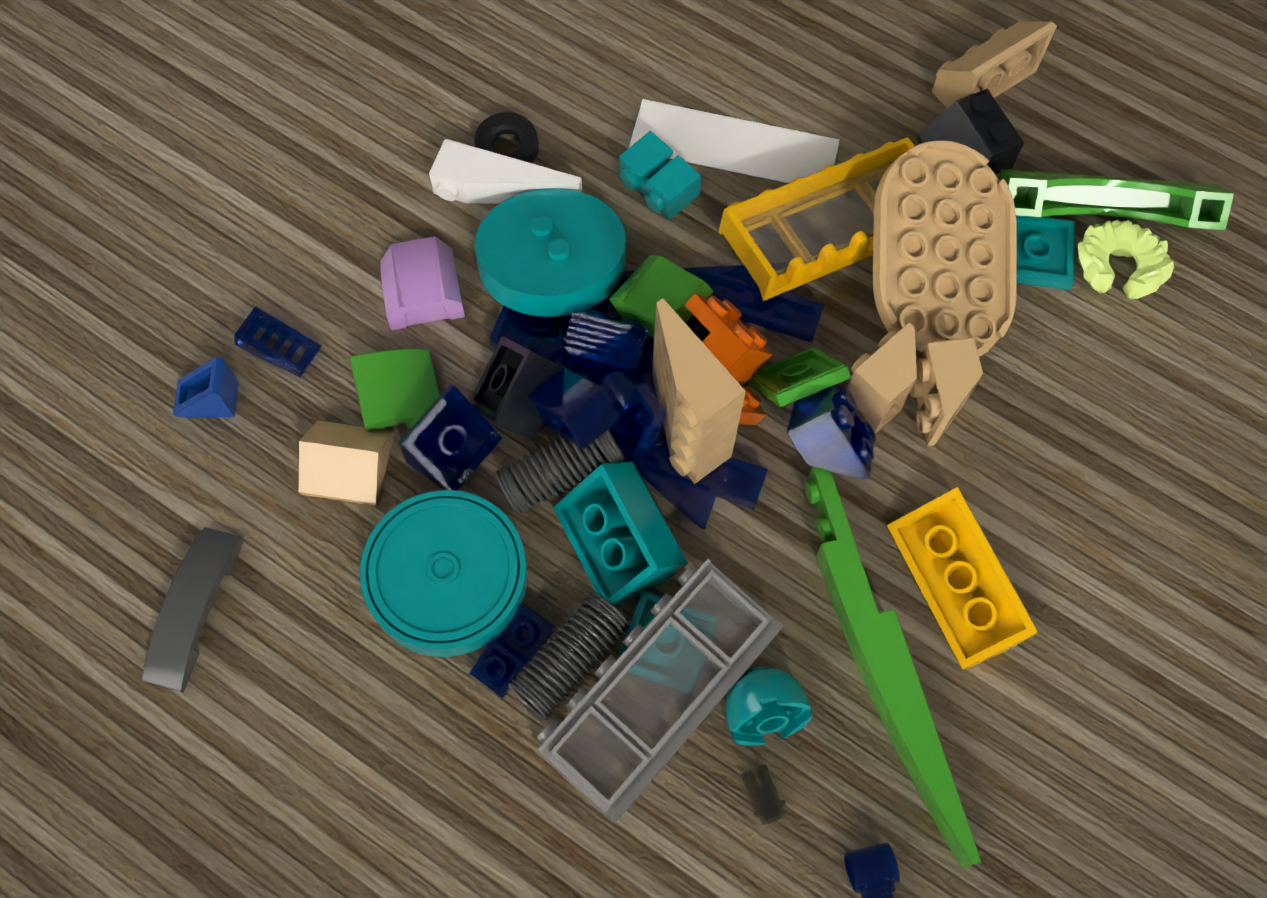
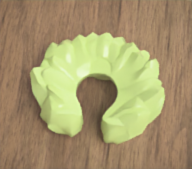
(1126, 240)

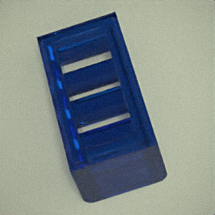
(260, 319)

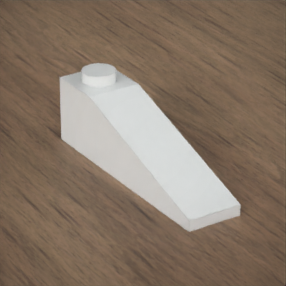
(489, 177)

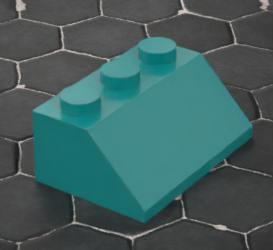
(619, 533)

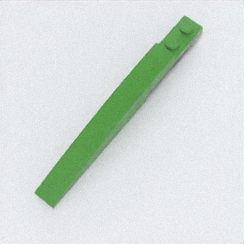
(887, 668)

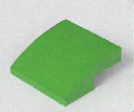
(394, 386)

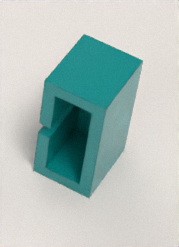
(663, 184)

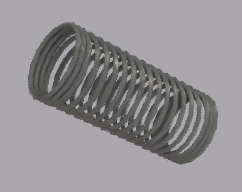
(513, 491)
(574, 658)

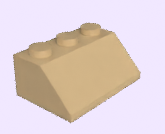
(995, 64)

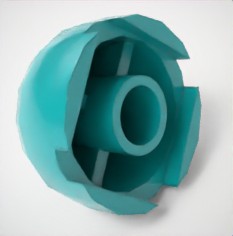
(765, 703)

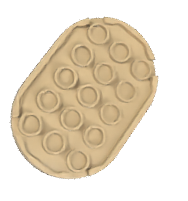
(945, 247)

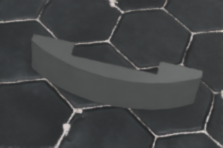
(186, 608)

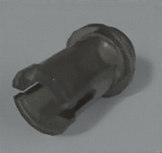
(765, 797)

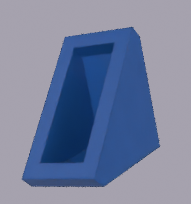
(207, 391)

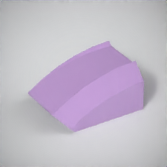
(420, 283)

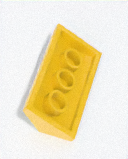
(962, 579)

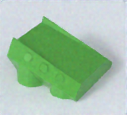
(650, 283)

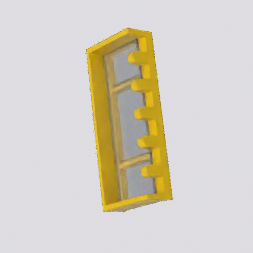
(810, 223)

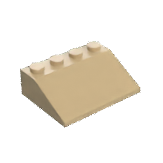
(697, 396)

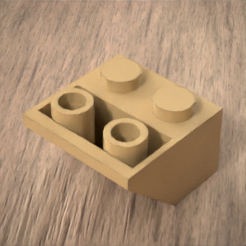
(885, 378)
(943, 384)

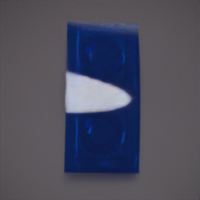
(512, 649)

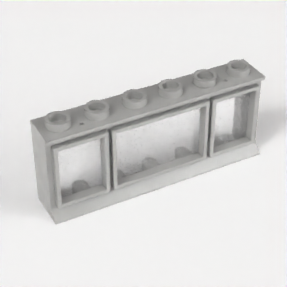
(657, 689)

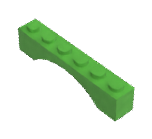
(1153, 200)

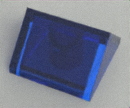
(449, 441)

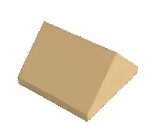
(343, 462)

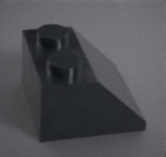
(979, 125)
(506, 384)

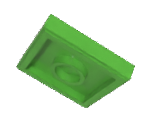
(798, 376)

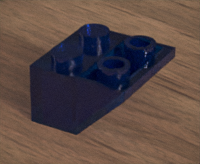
(832, 433)

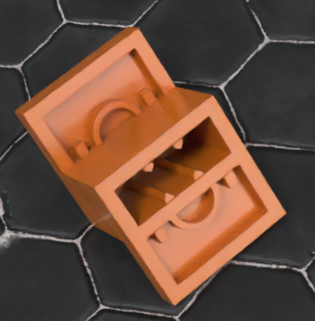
(734, 345)

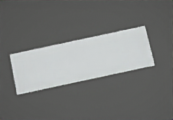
(735, 142)

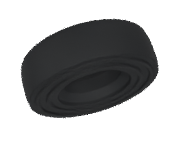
(508, 124)

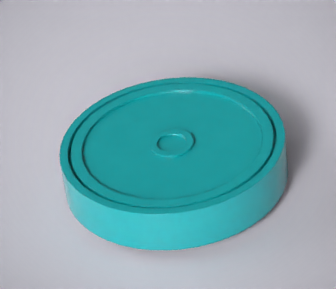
(550, 252)
(444, 573)

